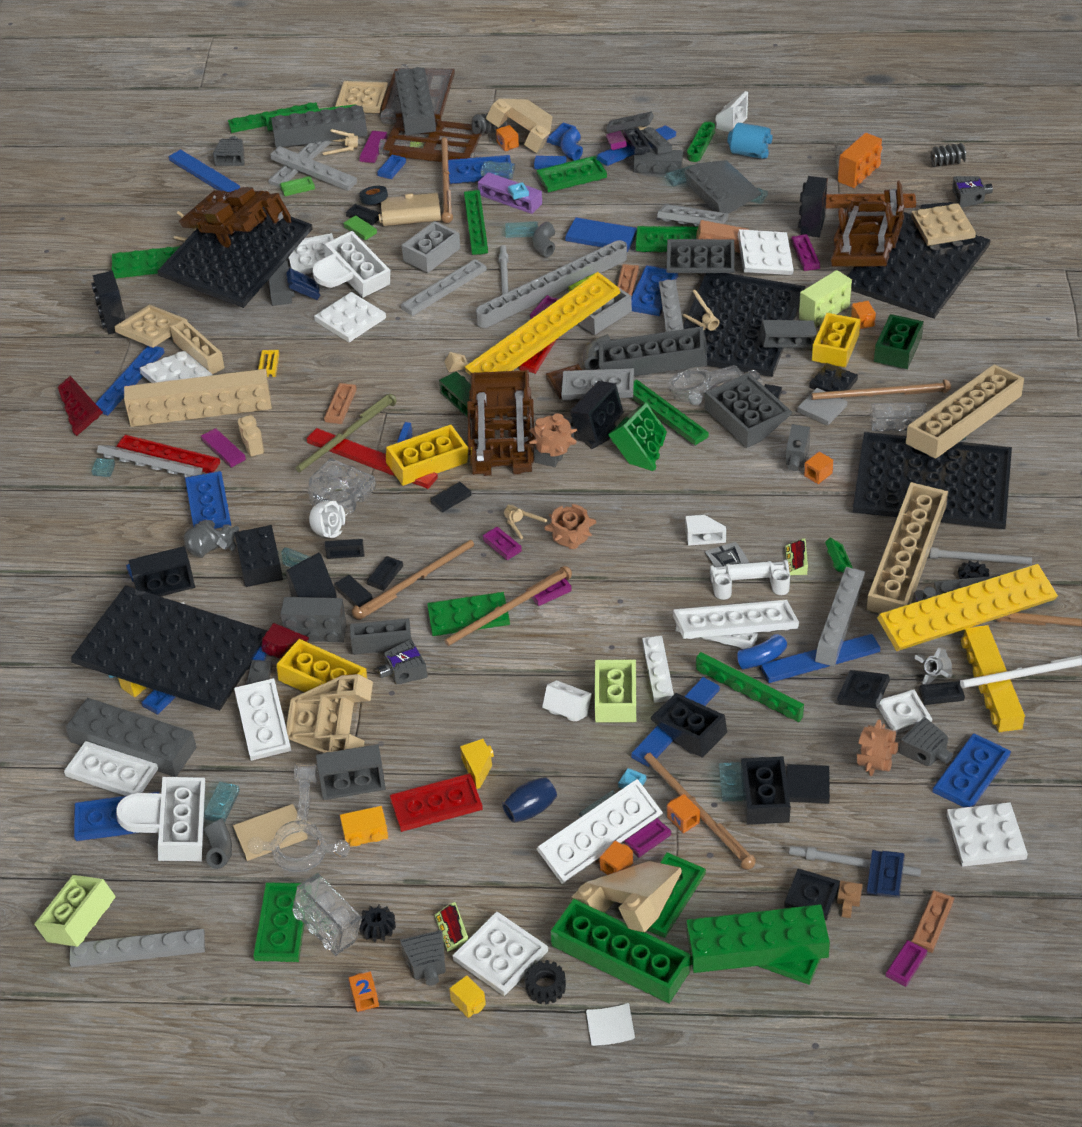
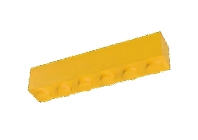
(1000, 695)

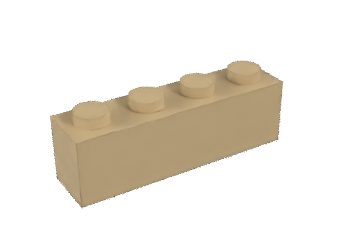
(197, 346)

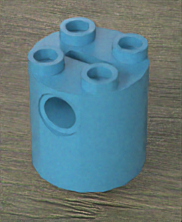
(750, 140)

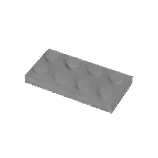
(691, 215)
(579, 382)

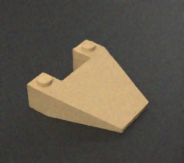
(526, 115)
(324, 714)
(640, 889)

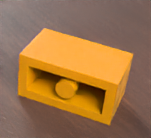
(364, 826)

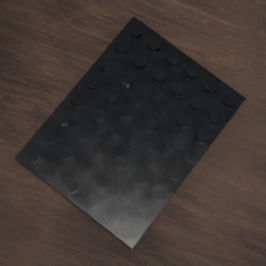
(243, 267)
(918, 274)
(740, 307)
(970, 472)
(170, 647)

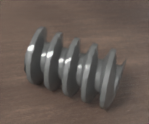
(481, 125)
(947, 153)

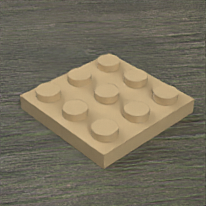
(365, 94)
(943, 224)
(149, 325)

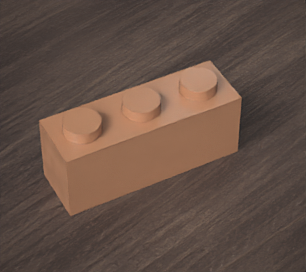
(714, 230)

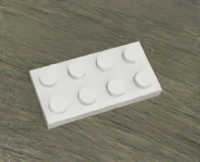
(262, 719)
(110, 769)

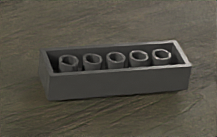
(415, 101)
(317, 126)
(656, 352)
(132, 735)

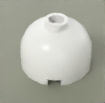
(327, 519)

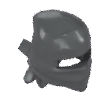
(205, 538)

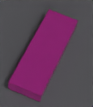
(616, 140)
(371, 149)
(805, 252)
(223, 447)

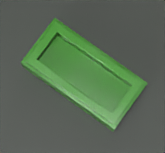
(297, 186)
(360, 227)

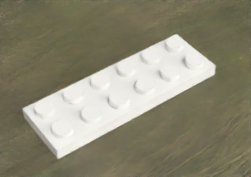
(735, 619)
(594, 832)

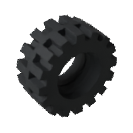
(548, 993)

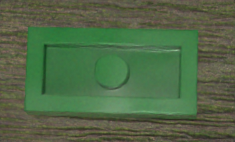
(838, 555)

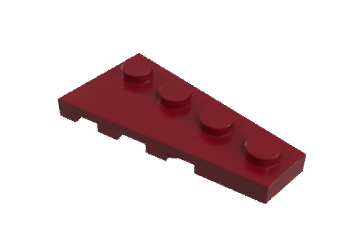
(78, 405)

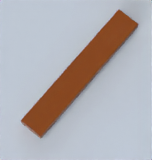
(843, 200)

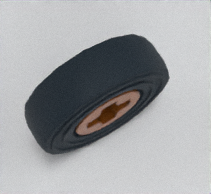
(373, 195)

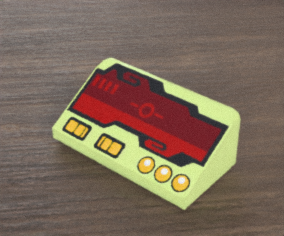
(797, 557)
(452, 927)

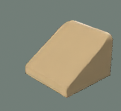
(455, 362)

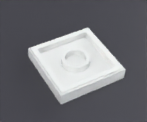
(903, 711)

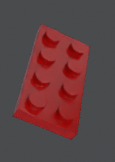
(436, 802)

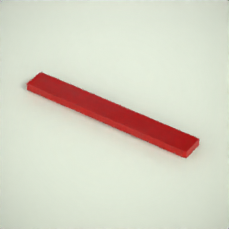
(363, 455)

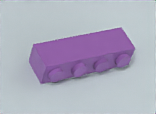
(496, 189)

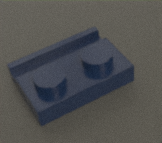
(303, 284)
(886, 873)

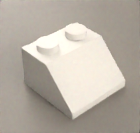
(733, 113)

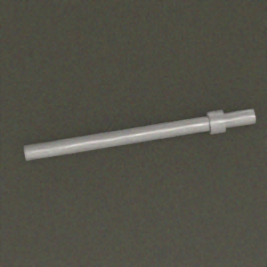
(503, 259)
(935, 553)
(812, 854)

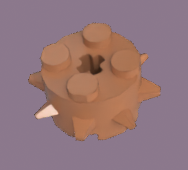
(553, 435)
(570, 526)
(877, 748)

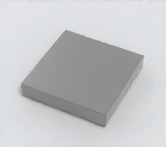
(823, 409)

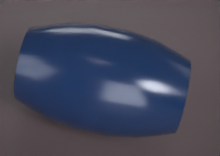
(529, 799)

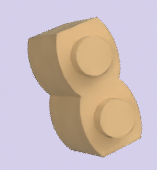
(251, 435)

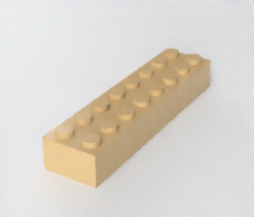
(197, 397)
(964, 411)
(907, 548)

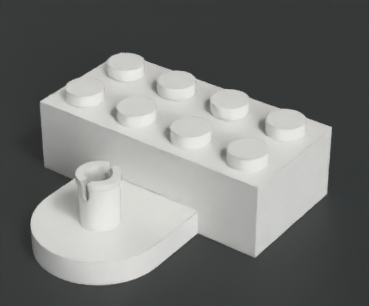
(352, 262)
(173, 814)

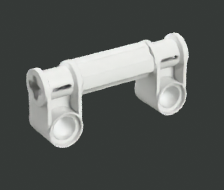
(777, 572)

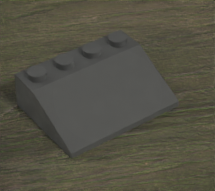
(720, 185)
(700, 255)
(746, 409)

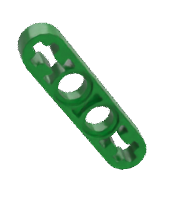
(700, 144)

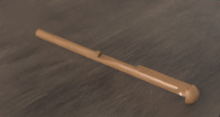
(447, 216)
(944, 387)
(564, 572)
(389, 595)
(1039, 619)
(748, 860)

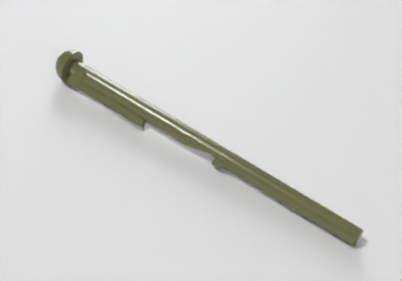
(388, 399)

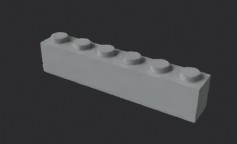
(840, 616)

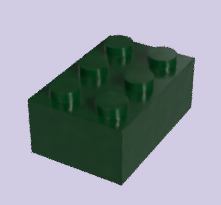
(898, 341)

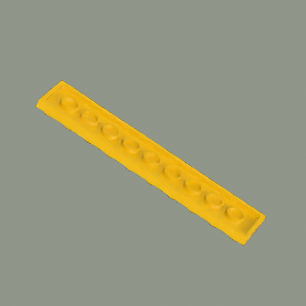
(546, 326)
(966, 607)

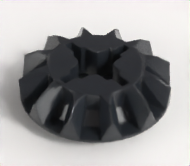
(964, 570)

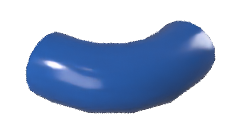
(569, 145)
(762, 653)

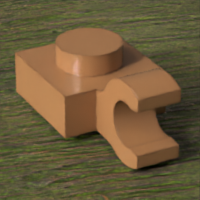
(849, 896)

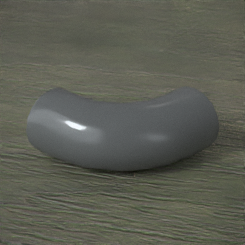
(541, 239)
(591, 353)
(220, 844)

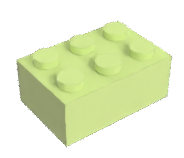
(824, 297)
(615, 690)
(75, 910)

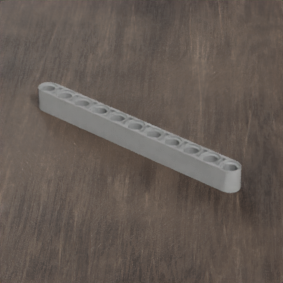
(550, 284)

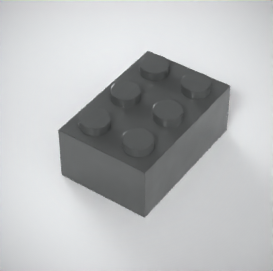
(315, 617)
(350, 772)

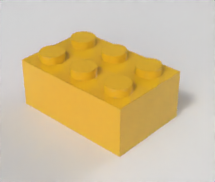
(836, 340)

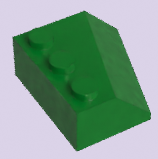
(640, 437)

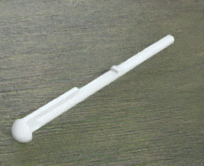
(1021, 672)

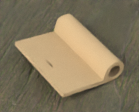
(410, 209)

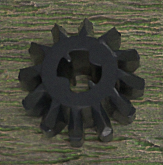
(377, 923)

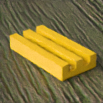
(275, 361)

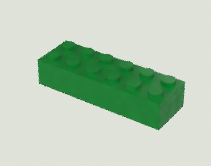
(757, 938)
(621, 951)

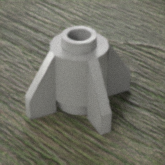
(936, 665)

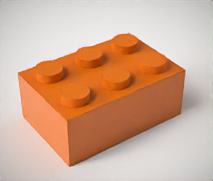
(860, 160)

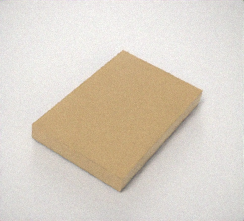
(266, 827)

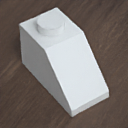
(704, 530)

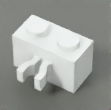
(566, 701)

